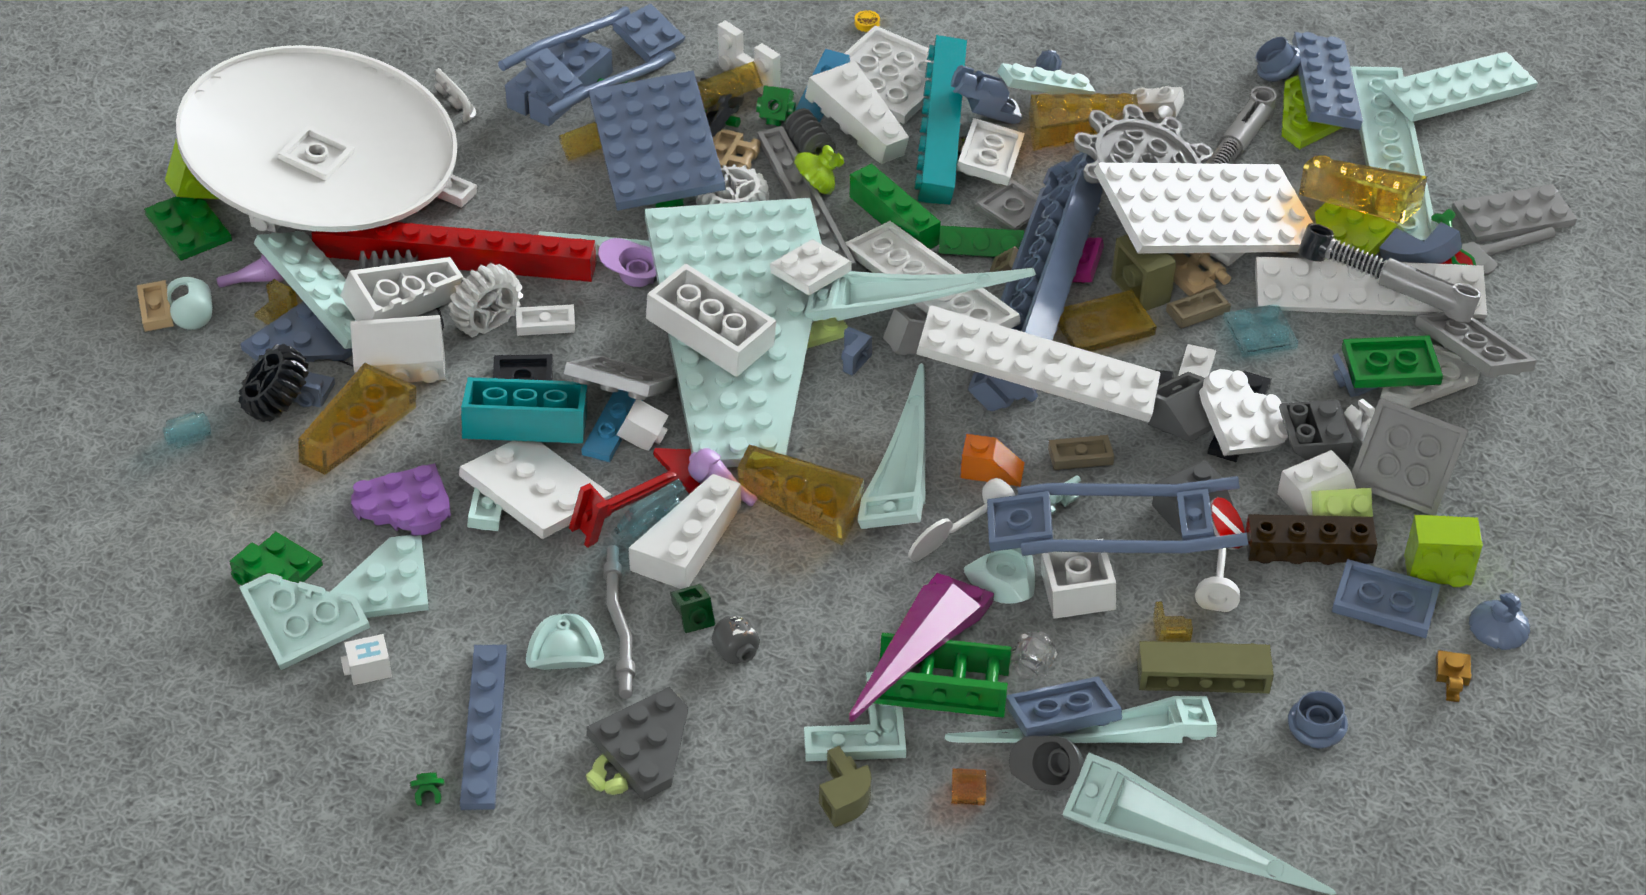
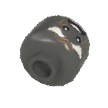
(735, 639)

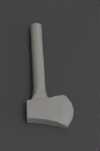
(1483, 252)

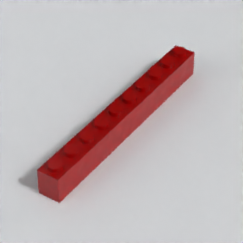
(468, 248)

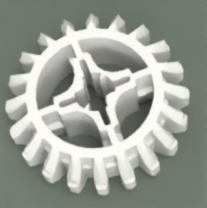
(740, 186)
(485, 299)

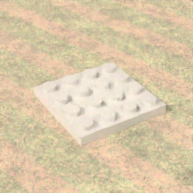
(894, 69)

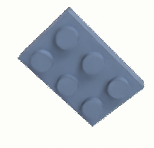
(1386, 598)
(1064, 707)

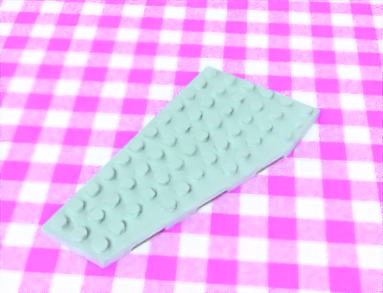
(735, 250)

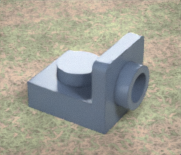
(856, 350)
(315, 390)

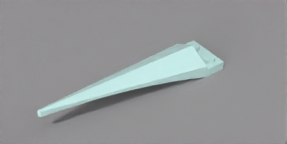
(869, 293)
(899, 483)
(1153, 722)
(1131, 808)

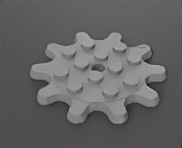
(1136, 141)

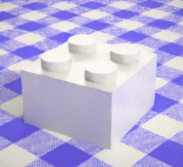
(1078, 582)

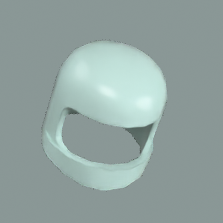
(194, 308)

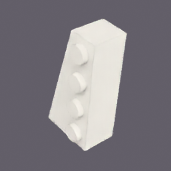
(400, 289)
(687, 534)

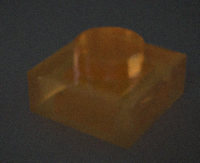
(968, 786)

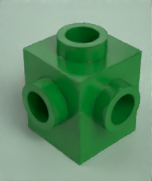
(770, 98)

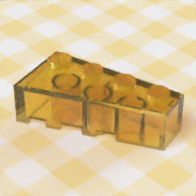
(1059, 117)
(1363, 188)
(355, 417)
(803, 491)

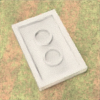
(990, 152)

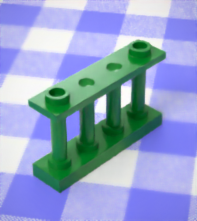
(956, 692)

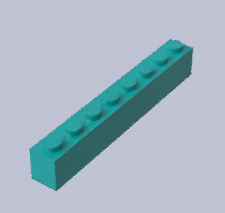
(941, 124)

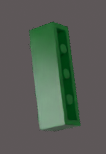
(889, 202)

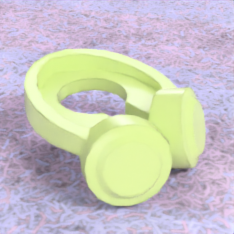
(597, 776)

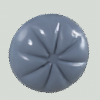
(1277, 59)
(1318, 719)

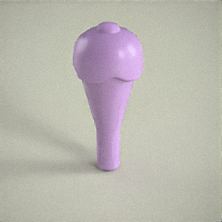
(258, 271)
(708, 462)

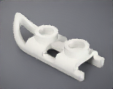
(457, 97)

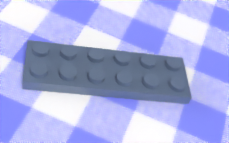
(1327, 81)

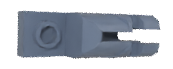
(986, 94)

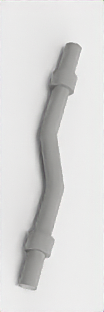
(625, 666)

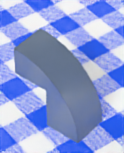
(1436, 249)

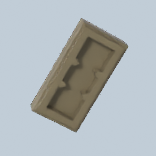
(1198, 308)

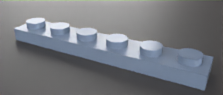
(484, 728)

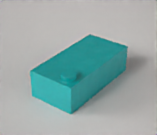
(524, 410)

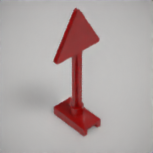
(593, 508)

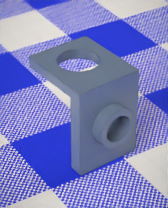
(1343, 378)

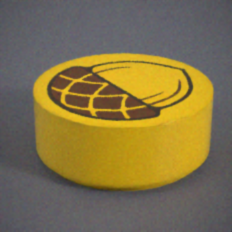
(866, 20)

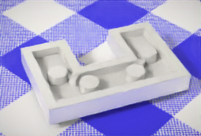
(732, 55)

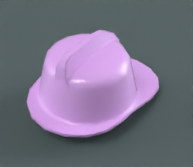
(629, 260)

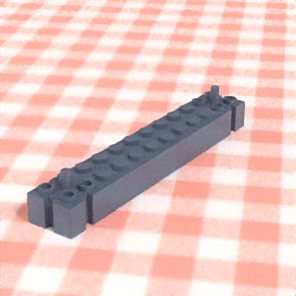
(1053, 249)

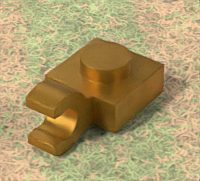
(1454, 671)

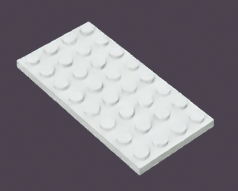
(1205, 207)

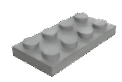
(1513, 213)
(1476, 345)

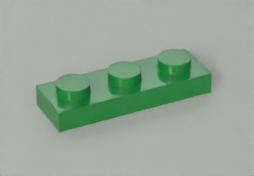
(978, 241)

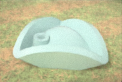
(1005, 574)
(564, 643)

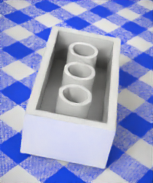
(711, 319)

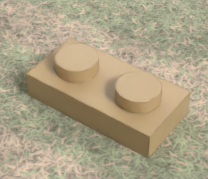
(154, 305)

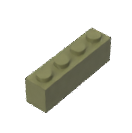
(1204, 667)

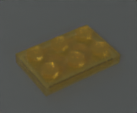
(1106, 322)

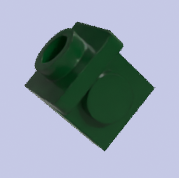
(694, 607)

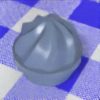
(1049, 61)

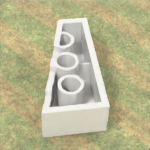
(859, 110)

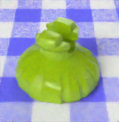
(819, 168)

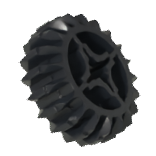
(273, 382)

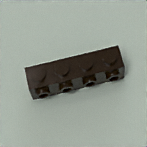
(1318, 540)

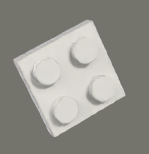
(810, 267)

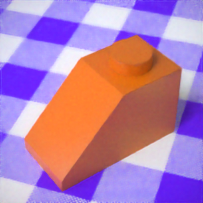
(989, 459)

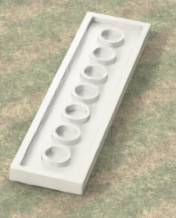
(894, 251)
(1334, 288)
(1039, 363)

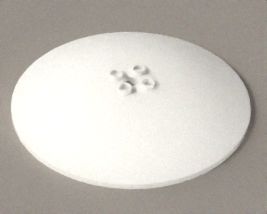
(265, 114)

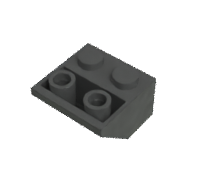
(1180, 408)
(1317, 428)

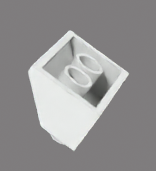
(401, 346)

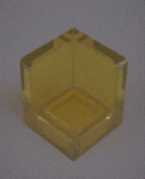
(280, 301)
(1171, 627)

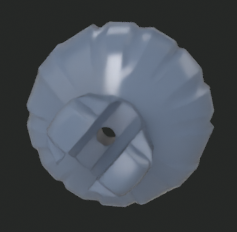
(1500, 622)

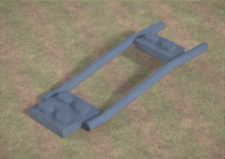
(642, 30)
(1026, 518)

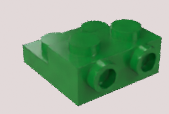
(274, 556)

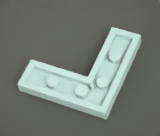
(877, 740)

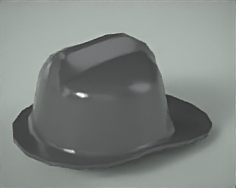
(1046, 762)

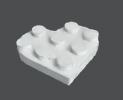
(1240, 417)

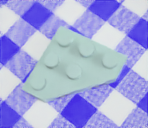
(389, 579)
(301, 617)

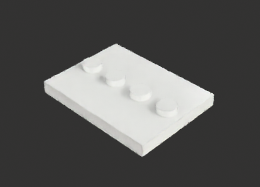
(529, 484)

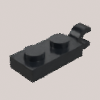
(720, 113)

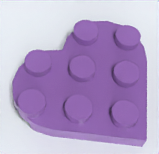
(404, 499)

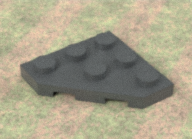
(644, 741)

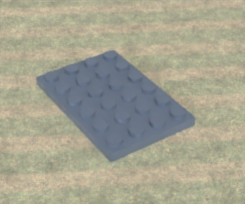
(656, 140)

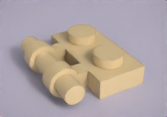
(730, 143)
(1192, 278)

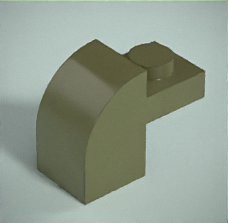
(849, 790)

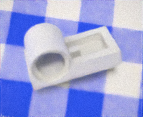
(1161, 101)

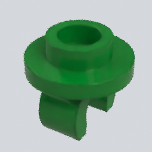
(427, 783)

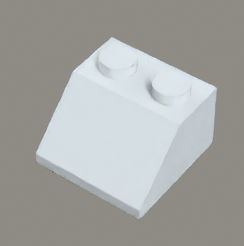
(1316, 474)

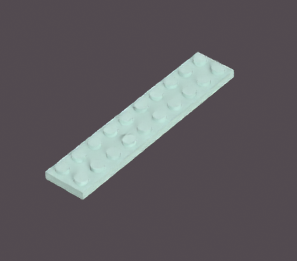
(1390, 139)

